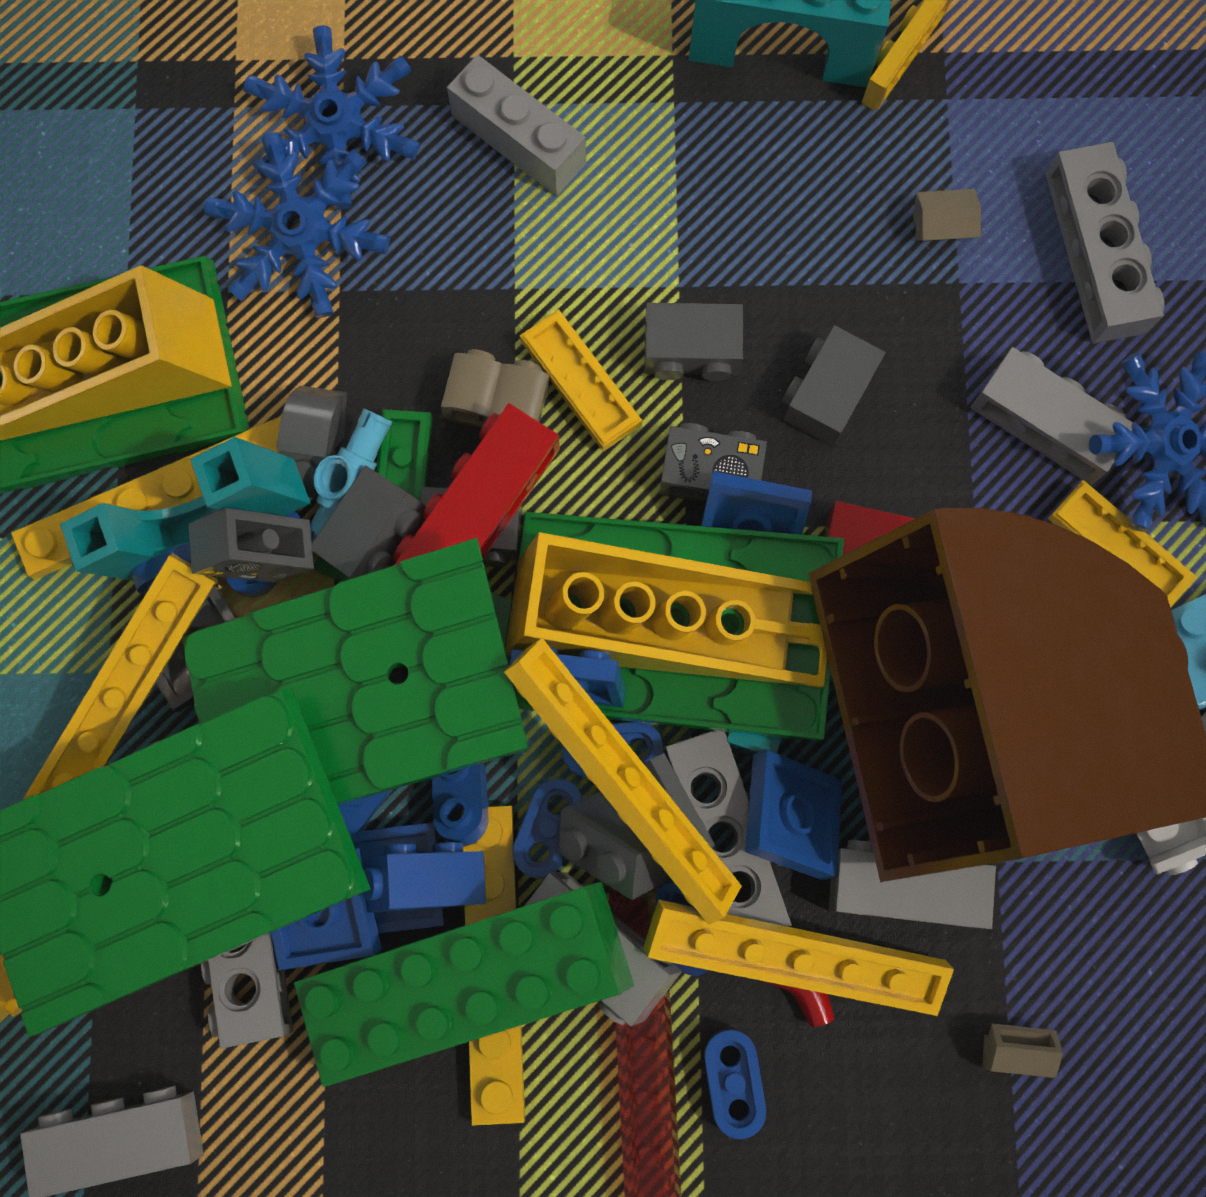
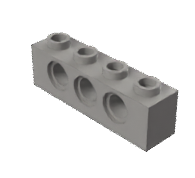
(1107, 309)
(712, 757)
(266, 1014)

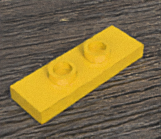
(898, 55)
(581, 380)
(1098, 520)

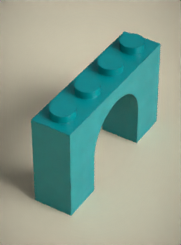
(848, 26)
(230, 475)

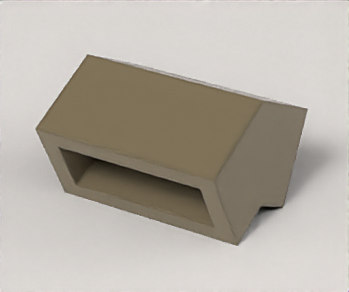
(947, 215)
(1022, 1050)

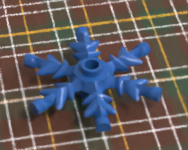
(329, 100)
(310, 232)
(1168, 442)

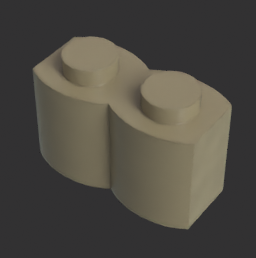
(484, 386)

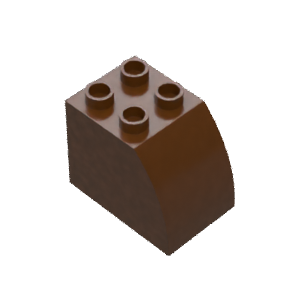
(1006, 692)

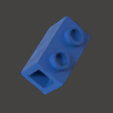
(425, 880)

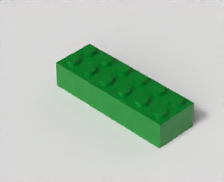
(464, 984)

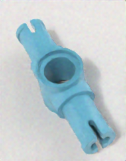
(339, 471)

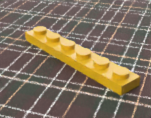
(43, 542)
(127, 674)
(624, 780)
(798, 958)
(497, 1058)

